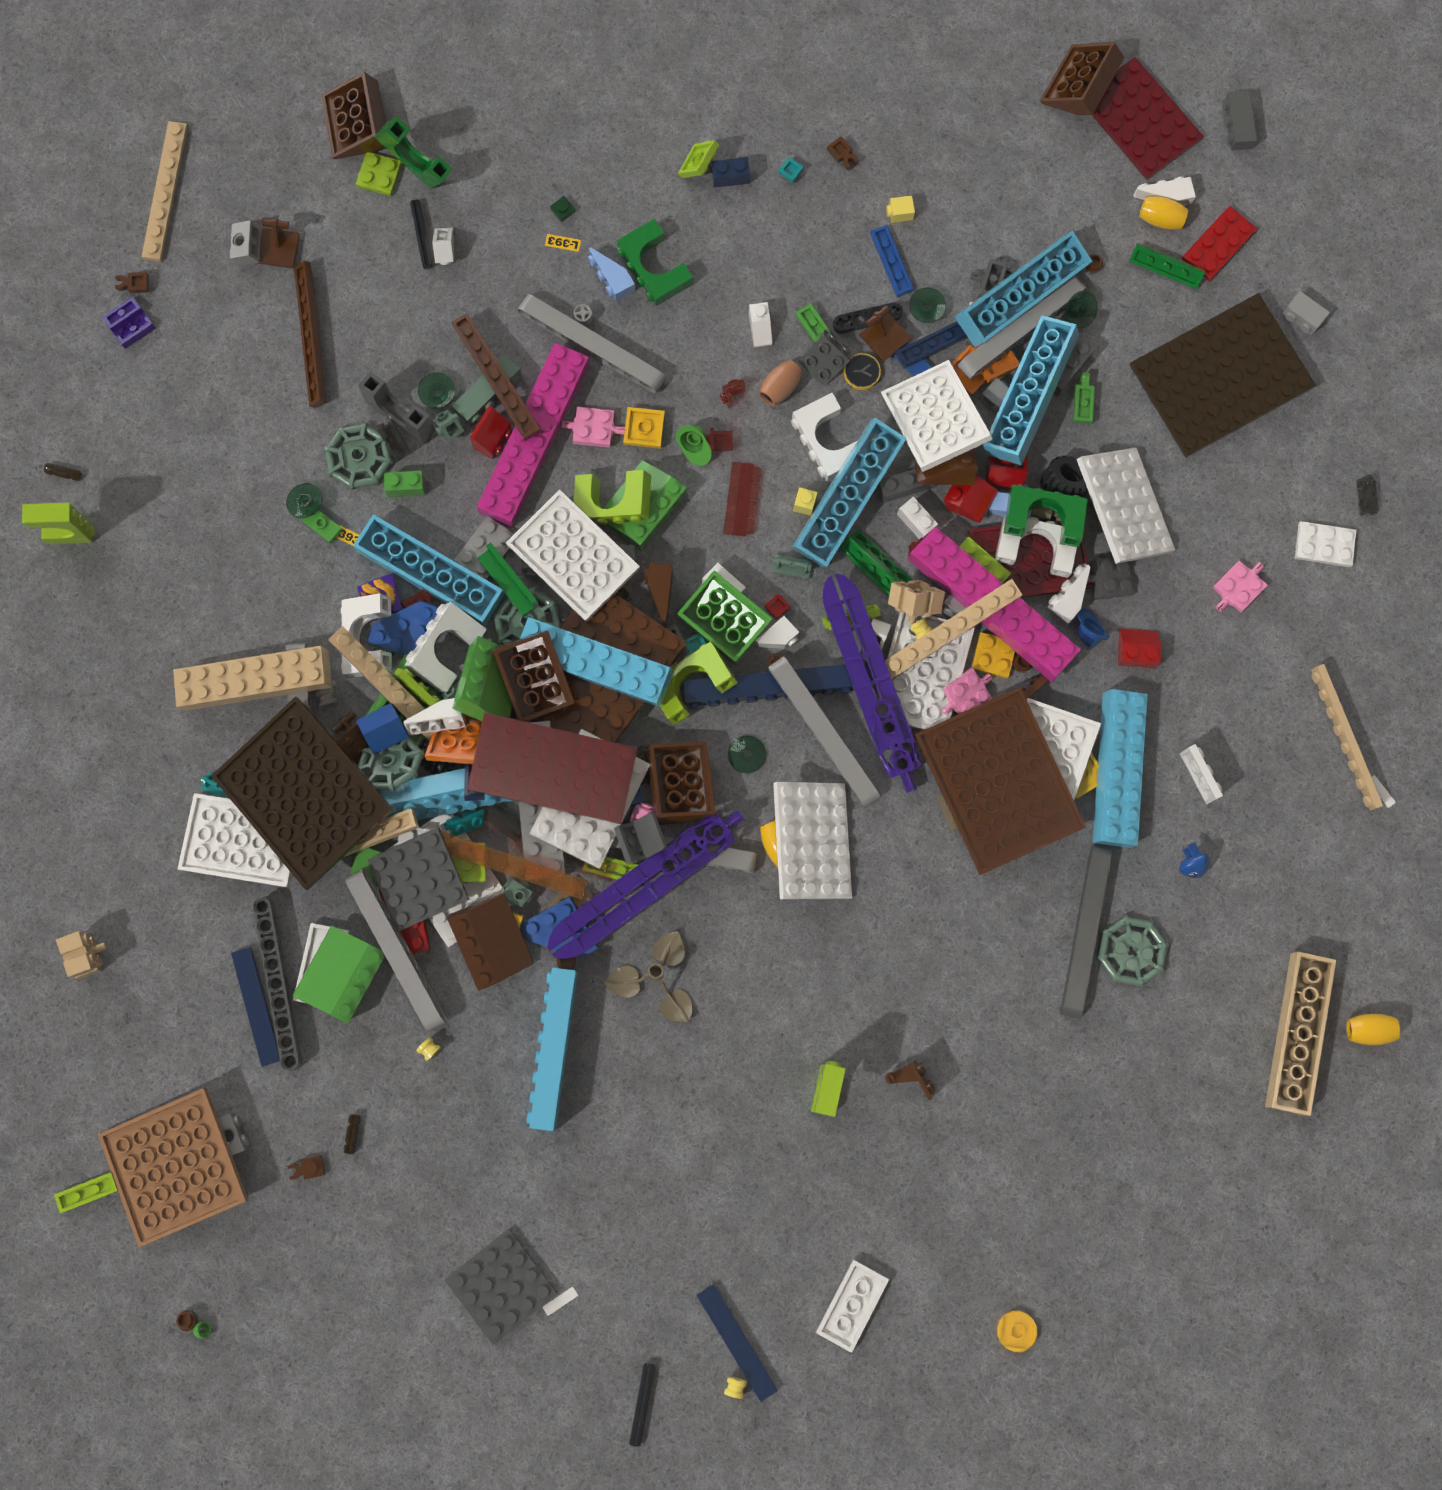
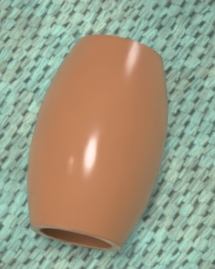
(780, 383)

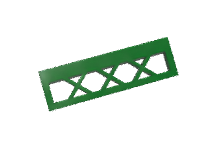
(873, 565)
(508, 580)

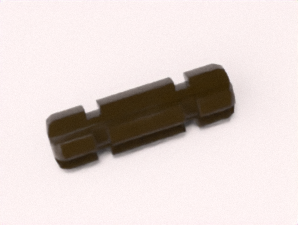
(63, 472)
(351, 1134)

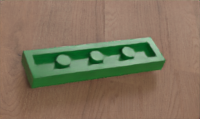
(1166, 266)

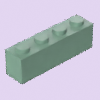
(481, 395)

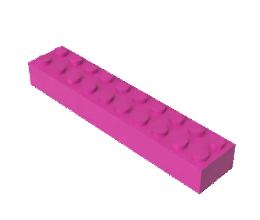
(523, 459)
(1015, 624)

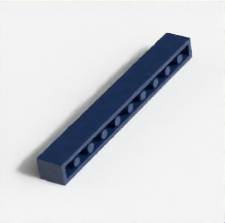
(764, 686)

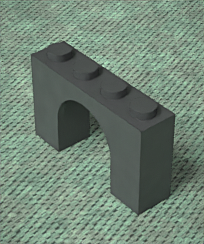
(411, 420)

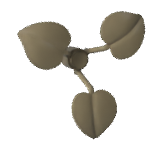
(668, 950)

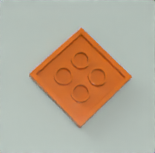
(455, 744)

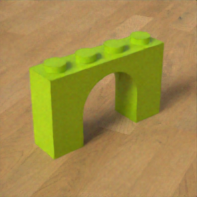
(632, 507)
(58, 523)
(706, 660)
(828, 1088)

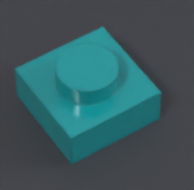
(790, 170)
(695, 642)

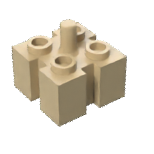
(916, 599)
(80, 954)

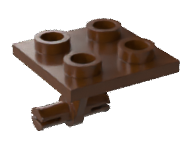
(278, 246)
(884, 334)
(352, 740)
(912, 1073)

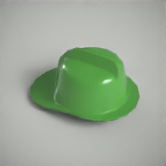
(694, 444)

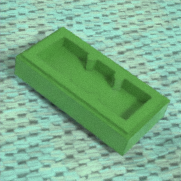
(323, 526)

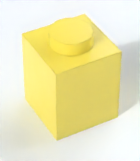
(900, 209)
(805, 501)

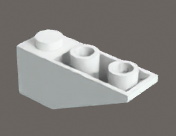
(1179, 190)
(1070, 598)
(436, 718)

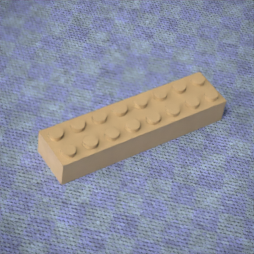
(252, 678)
(1300, 1033)

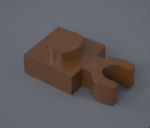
(841, 151)
(136, 282)
(310, 1168)

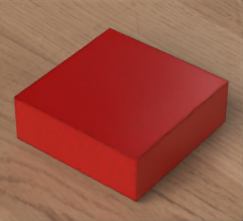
(777, 606)

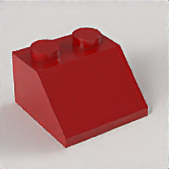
(491, 433)
(1005, 473)
(971, 500)
(1139, 648)

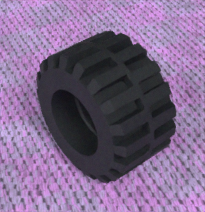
(1064, 476)

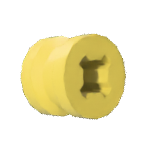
(921, 628)
(428, 1049)
(735, 1387)

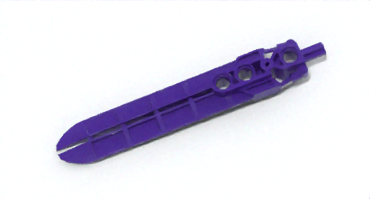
(879, 673)
(647, 895)

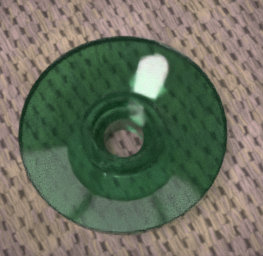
(931, 298)
(1087, 309)
(434, 382)
(299, 496)
(740, 761)

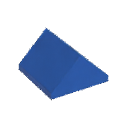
(382, 729)

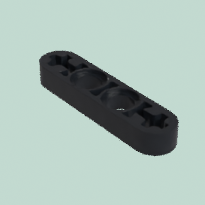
(865, 314)

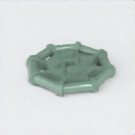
(353, 465)
(515, 618)
(396, 768)
(1131, 962)

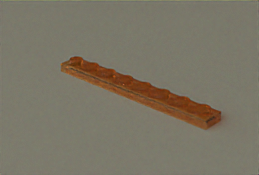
(515, 866)

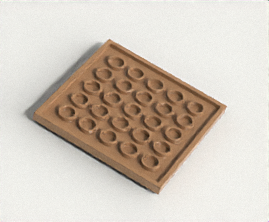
(172, 1167)

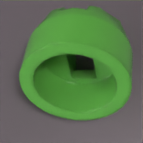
(207, 1330)

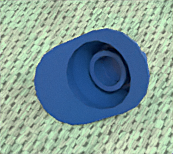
(1090, 628)

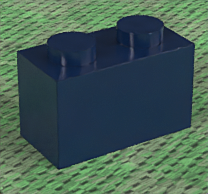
(730, 172)

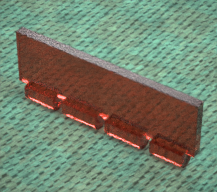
(739, 495)

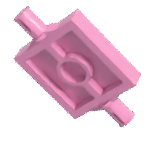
(593, 427)
(1239, 586)
(966, 692)

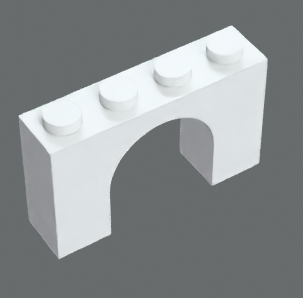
(806, 421)
(1062, 554)
(355, 615)
(423, 659)

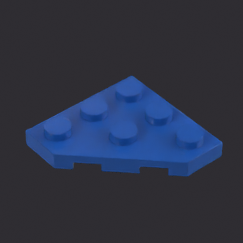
(403, 628)
(541, 926)

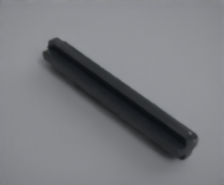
(421, 234)
(642, 1404)

